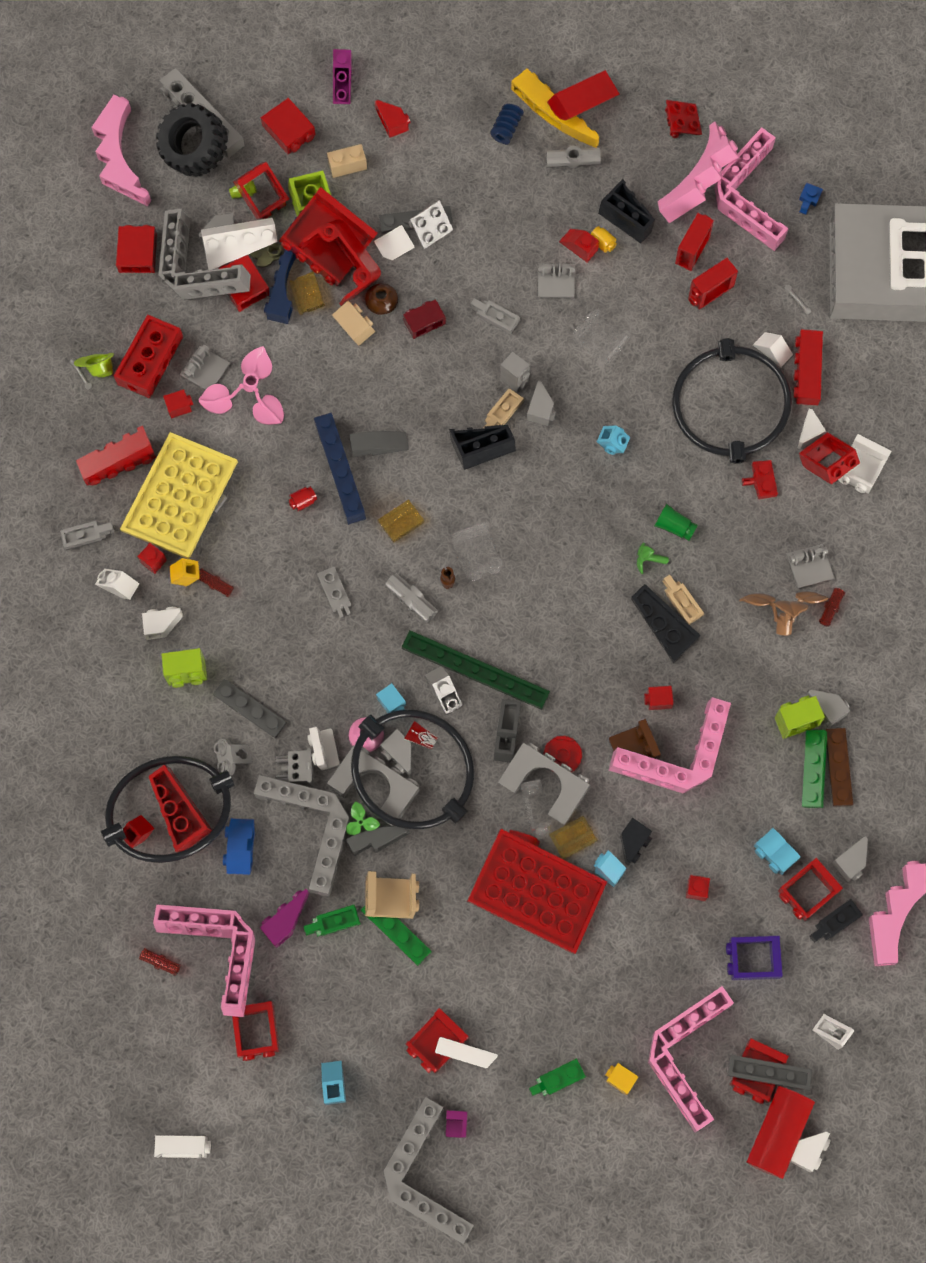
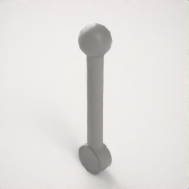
(807, 310)
(88, 386)

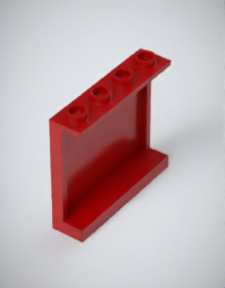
(323, 256)

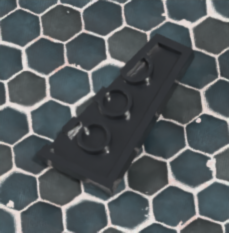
(668, 627)

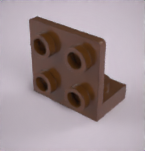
(637, 740)

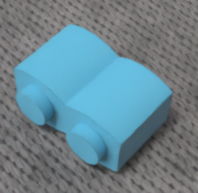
(776, 852)

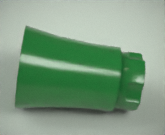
(675, 523)

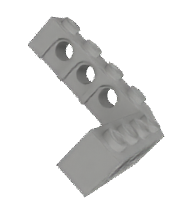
(194, 284)
(335, 831)
(398, 1168)

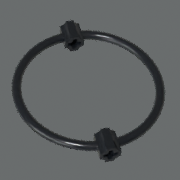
(736, 449)
(372, 728)
(115, 835)

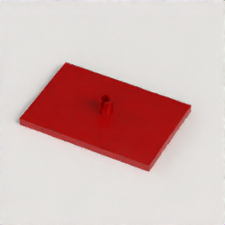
(537, 891)

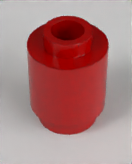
(302, 498)

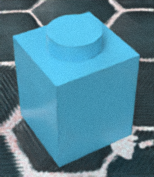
(391, 699)

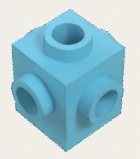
(613, 439)

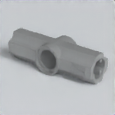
(584, 156)
(411, 597)

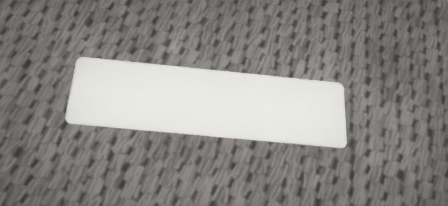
(465, 1053)

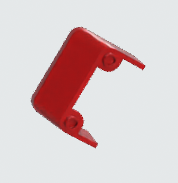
(366, 268)

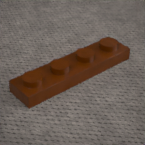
(839, 767)

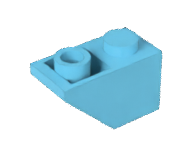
(609, 868)
(333, 1083)

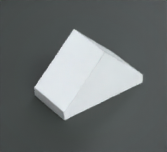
(774, 348)
(811, 430)
(833, 1031)

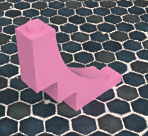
(117, 173)

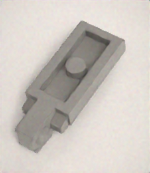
(495, 315)
(85, 534)

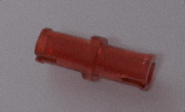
(215, 582)
(831, 607)
(160, 962)

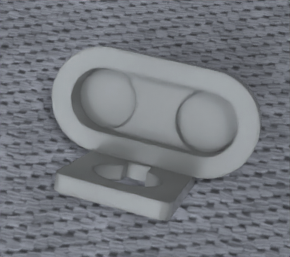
(227, 756)

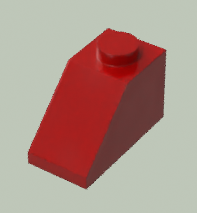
(392, 118)
(580, 243)

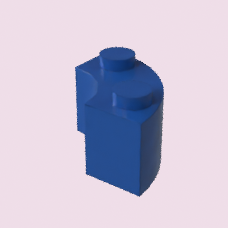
(239, 846)

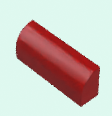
(583, 96)
(780, 1132)

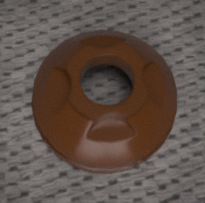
(381, 306)

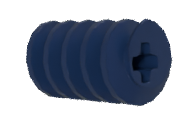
(506, 123)

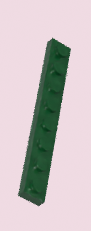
(475, 670)

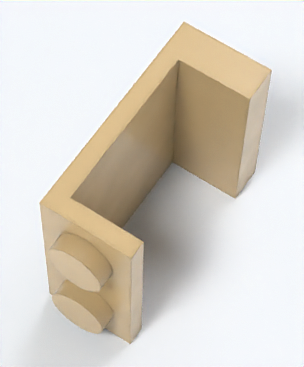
(391, 896)

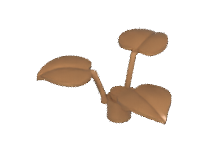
(791, 609)

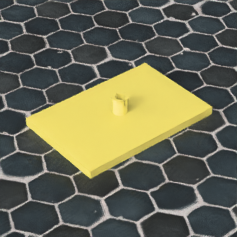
(179, 495)

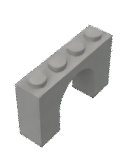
(572, 787)
(401, 789)

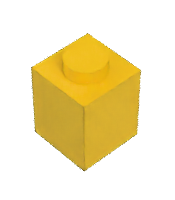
(184, 572)
(621, 1078)

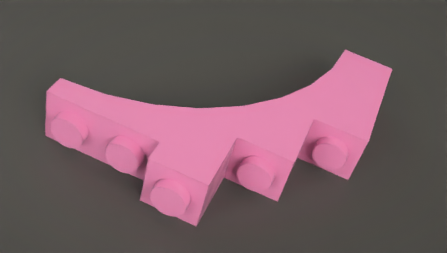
(706, 172)
(886, 927)

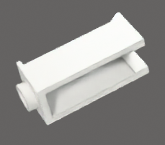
(182, 1146)

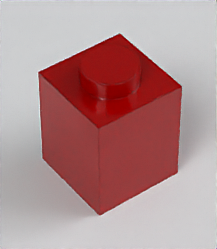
(178, 403)
(152, 558)
(659, 698)
(137, 831)
(697, 888)

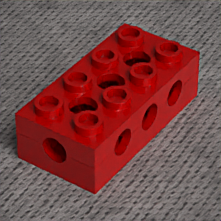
(148, 356)

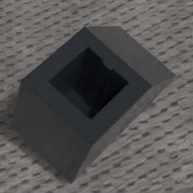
(633, 839)

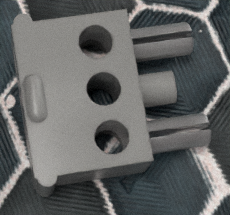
(305, 768)

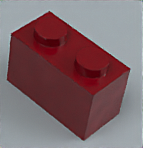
(424, 318)

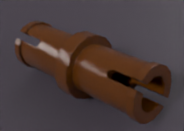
(447, 577)

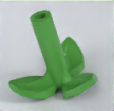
(646, 553)
(359, 814)

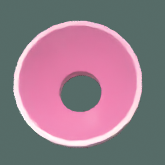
(369, 744)

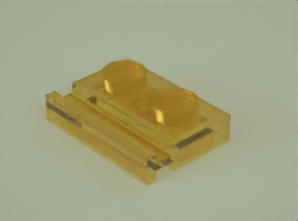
(307, 293)
(401, 521)
(573, 837)

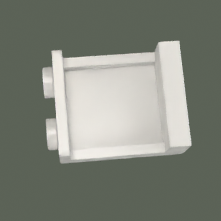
(872, 459)

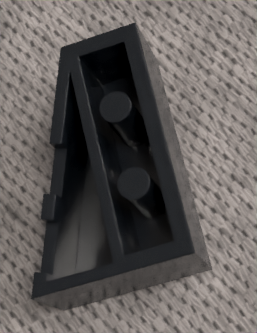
(626, 212)
(482, 445)

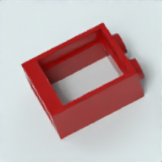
(250, 175)
(694, 241)
(712, 283)
(827, 444)
(823, 875)
(268, 1051)

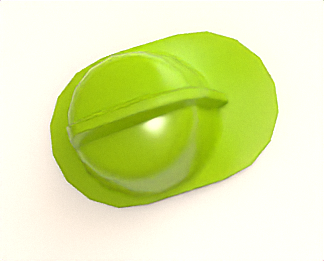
(98, 364)

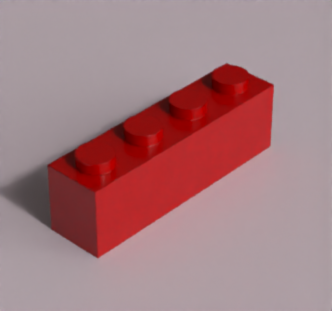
(808, 367)

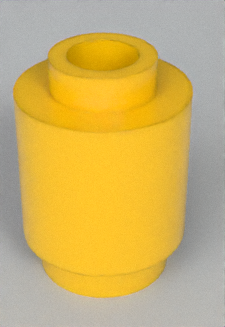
(606, 240)

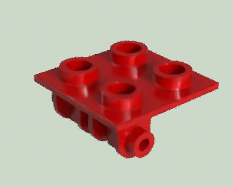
(682, 118)

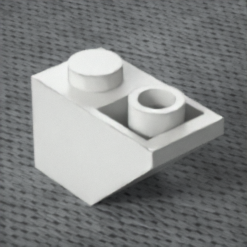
(117, 583)
(160, 623)
(809, 1150)

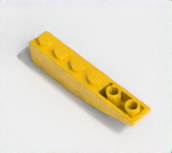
(537, 94)

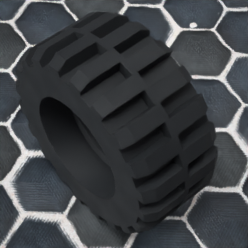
(175, 127)

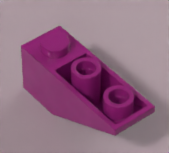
(342, 76)
(283, 923)

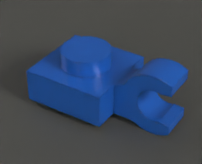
(809, 196)

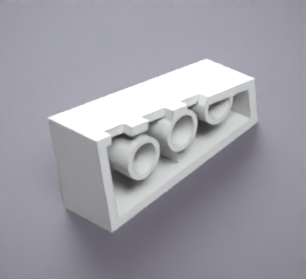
(236, 240)

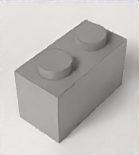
(515, 372)

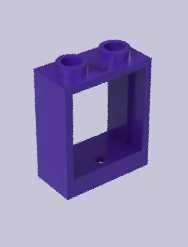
(775, 955)

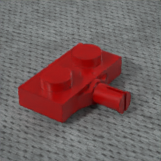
(762, 479)

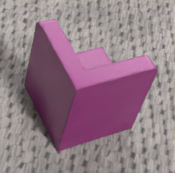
(456, 1124)

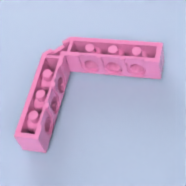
(737, 207)
(673, 776)
(216, 924)
(662, 1061)

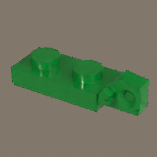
(333, 921)
(558, 1078)

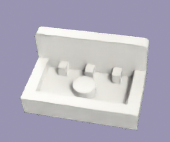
(324, 747)

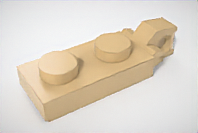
(504, 408)
(682, 600)

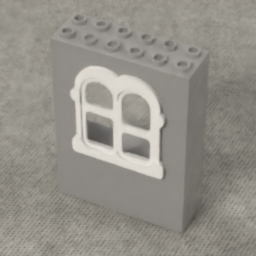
(869, 266)

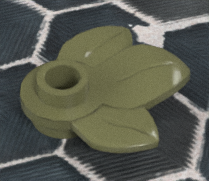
(265, 254)

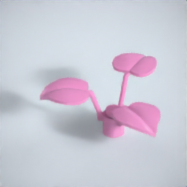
(255, 366)

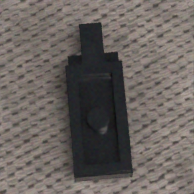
(836, 921)

